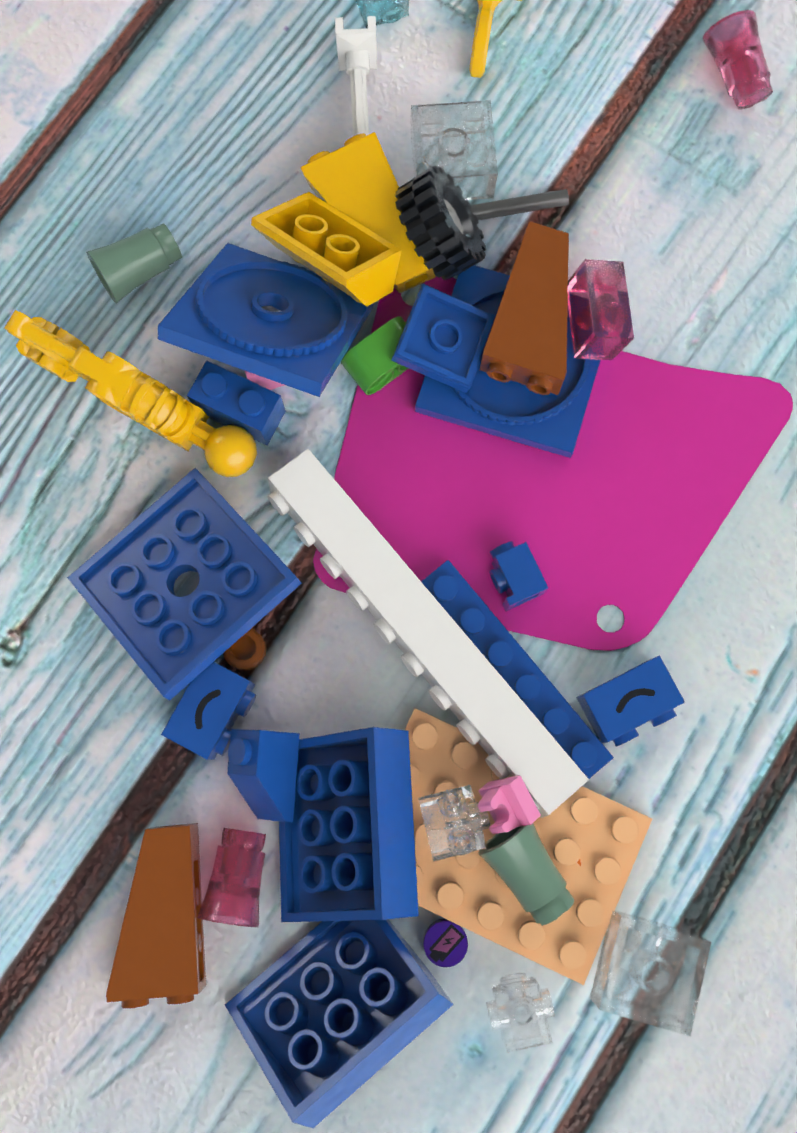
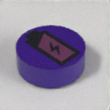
(445, 943)

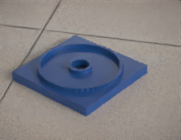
(226, 320)
(510, 407)
(136, 572)

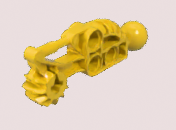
(128, 390)

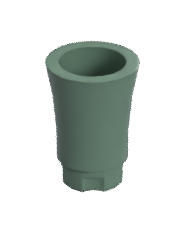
(134, 260)
(529, 873)

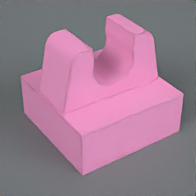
(508, 804)

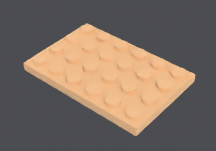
(473, 894)

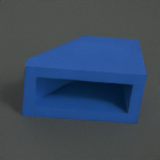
(265, 771)

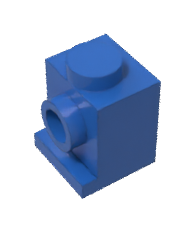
(516, 574)

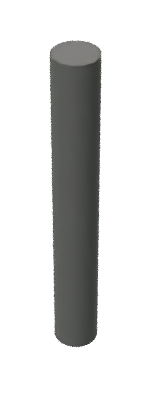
(520, 204)

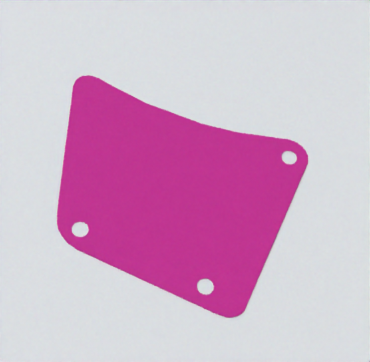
(609, 526)

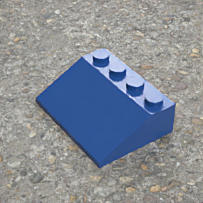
(350, 830)
(335, 1013)

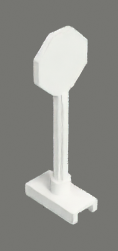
(357, 57)

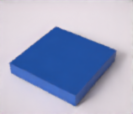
(444, 338)

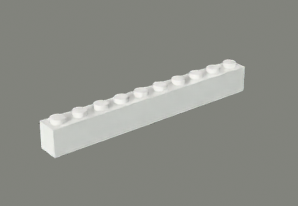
(424, 632)

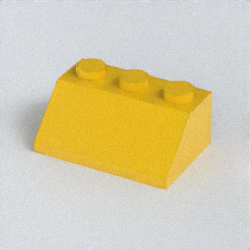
(332, 246)

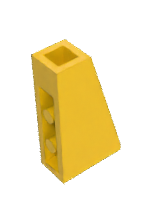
(364, 188)

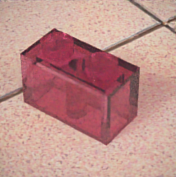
(599, 310)

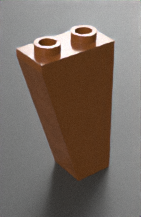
(531, 322)
(160, 934)

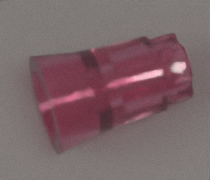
(740, 58)
(235, 880)

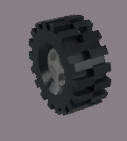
(440, 223)

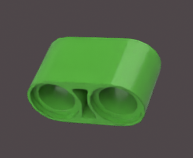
(371, 358)

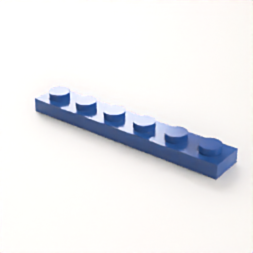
(517, 668)

